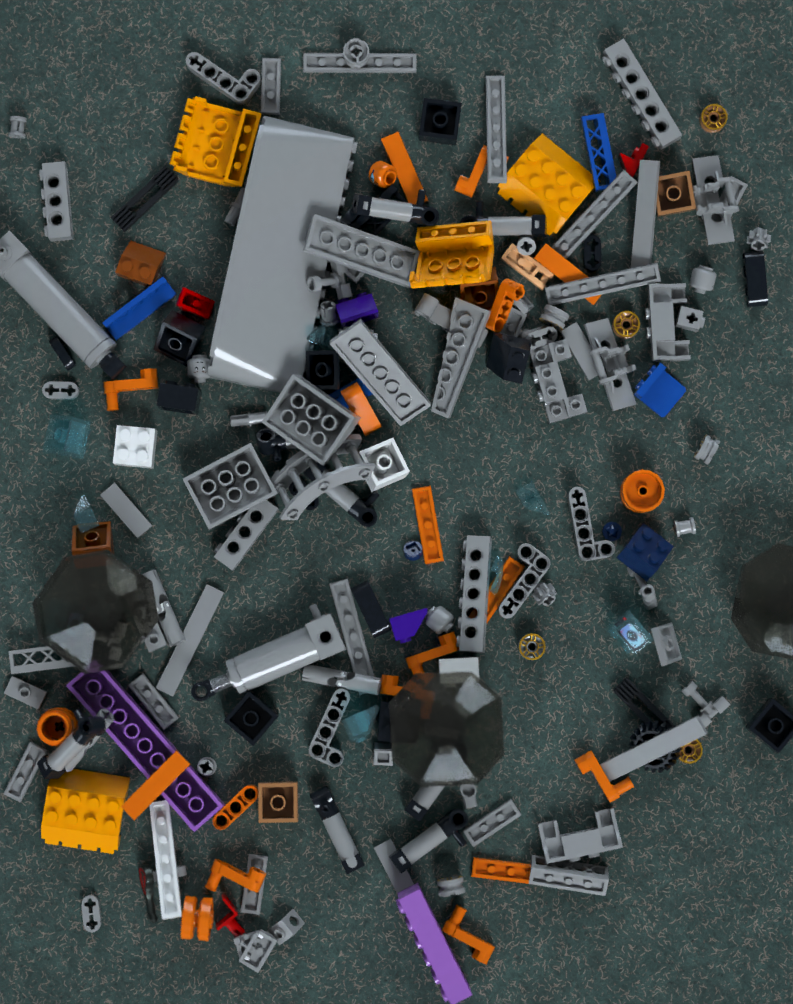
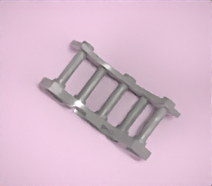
(323, 483)

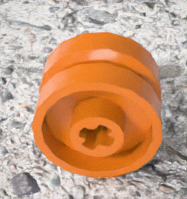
(653, 491)
(197, 918)

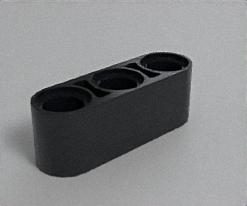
(756, 279)
(370, 609)

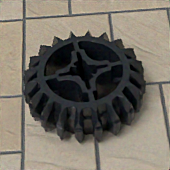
(641, 735)

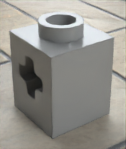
(683, 322)

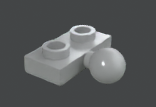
(514, 324)

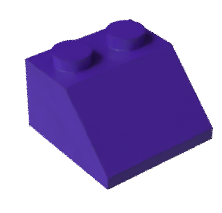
(352, 310)
(407, 625)

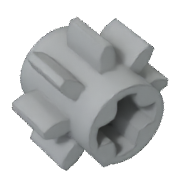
(758, 239)
(544, 594)

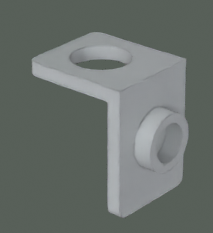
(284, 929)

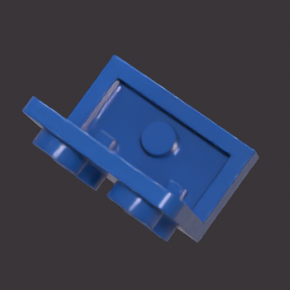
(659, 390)

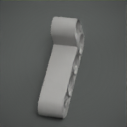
(220, 76)
(438, 314)
(595, 547)
(521, 584)
(332, 724)

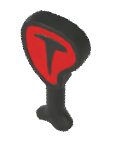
(147, 881)

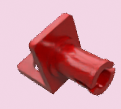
(229, 920)

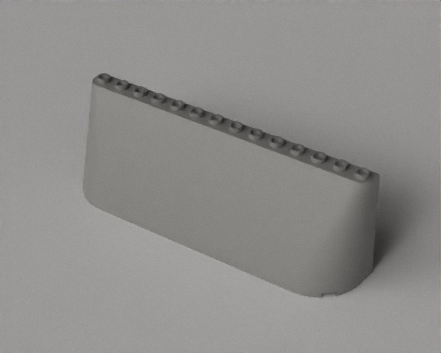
(265, 291)

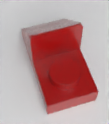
(631, 165)
(195, 303)

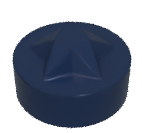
(611, 531)
(413, 550)

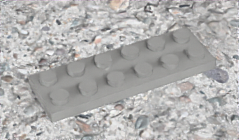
(360, 250)
(380, 372)

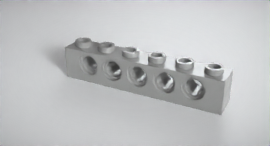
(622, 52)
(477, 643)

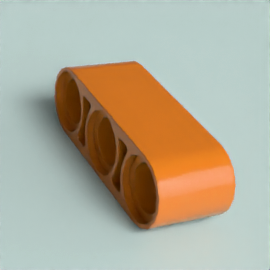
(360, 406)
(229, 813)

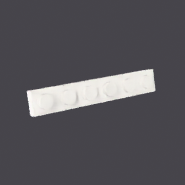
(165, 860)

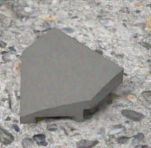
(254, 948)

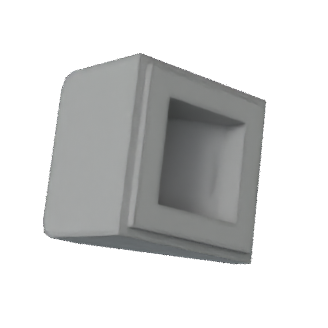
(382, 754)

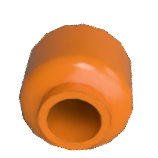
(382, 174)

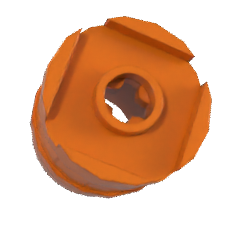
(46, 725)

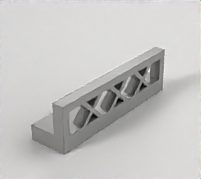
(54, 664)
(568, 877)

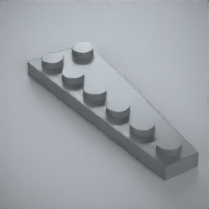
(462, 342)

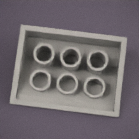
(310, 419)
(230, 486)

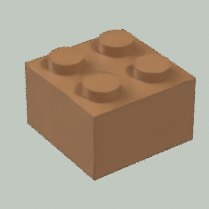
(675, 194)
(278, 802)

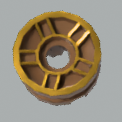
(718, 112)
(634, 324)
(695, 753)

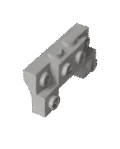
(661, 322)
(550, 382)
(582, 842)

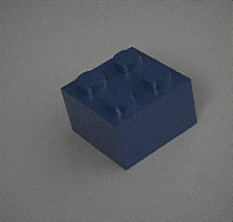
(645, 552)

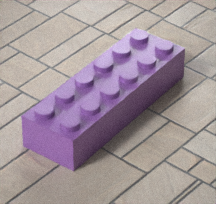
(435, 946)

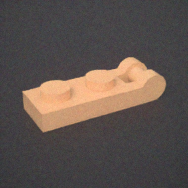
(527, 267)

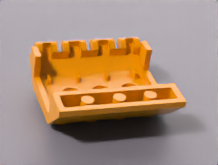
(215, 142)
(547, 183)
(453, 254)
(85, 810)

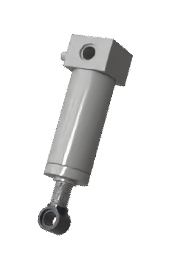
(277, 657)

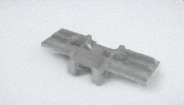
(708, 201)
(614, 363)

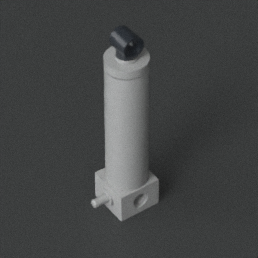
(57, 307)

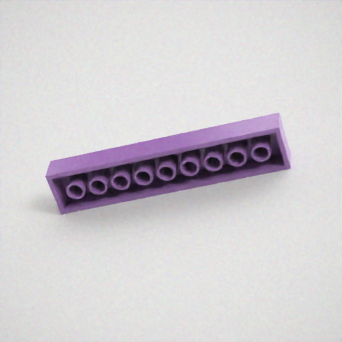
(145, 745)

